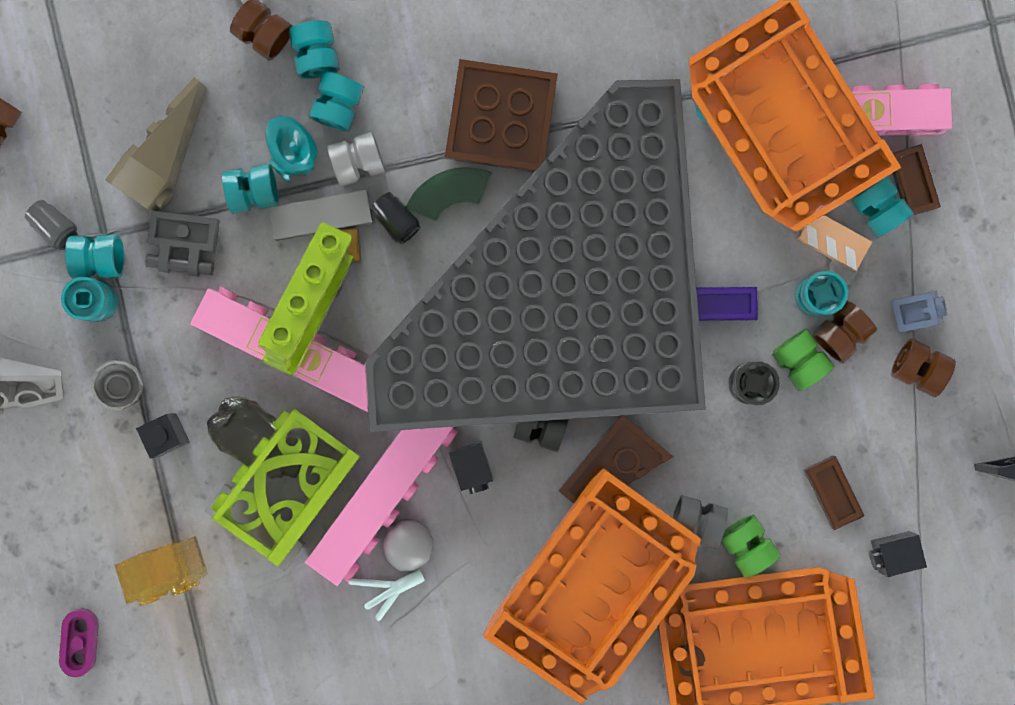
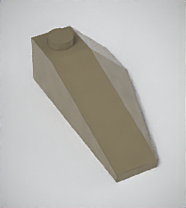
(153, 168)

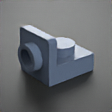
(919, 311)

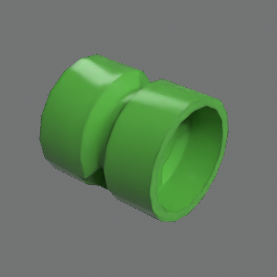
(803, 360)
(755, 556)

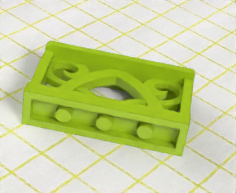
(306, 299)
(284, 532)

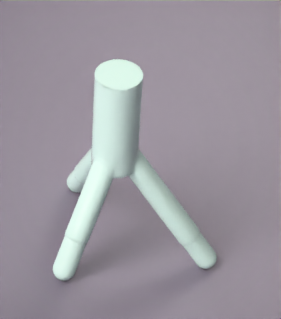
(396, 587)

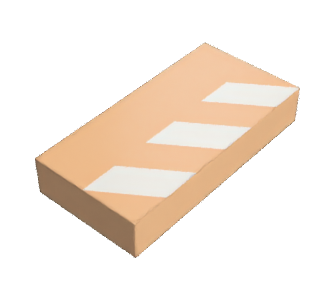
(835, 242)

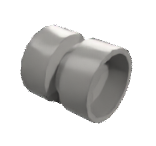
(356, 159)

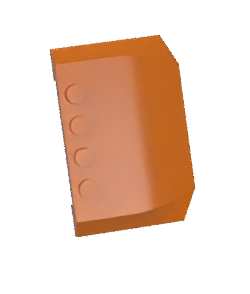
(787, 117)
(596, 589)
(767, 641)

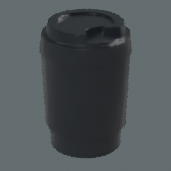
(395, 218)

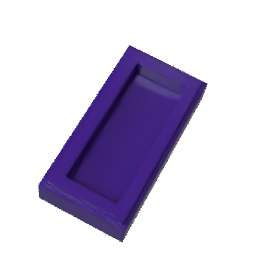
(727, 303)

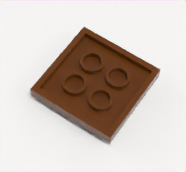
(500, 115)

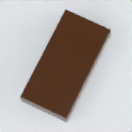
(915, 180)
(834, 492)

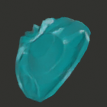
(290, 147)

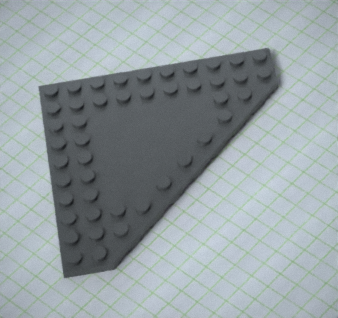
(568, 294)

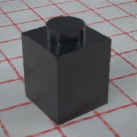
(162, 435)
(471, 467)
(897, 554)

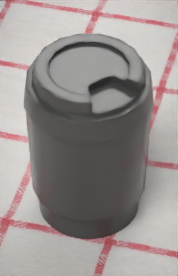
(50, 224)

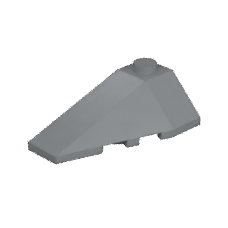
(28, 385)

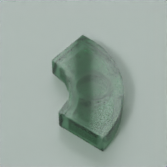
(449, 188)

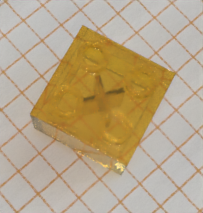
(157, 571)

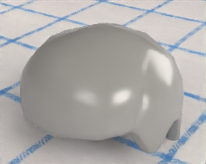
(117, 384)
(408, 545)

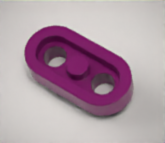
(75, 640)

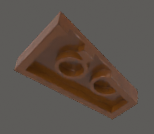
(622, 452)

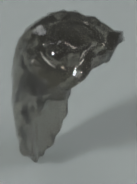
(241, 426)

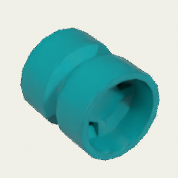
(313, 44)
(336, 101)
(261, 184)
(882, 207)
(88, 257)
(821, 294)
(89, 299)

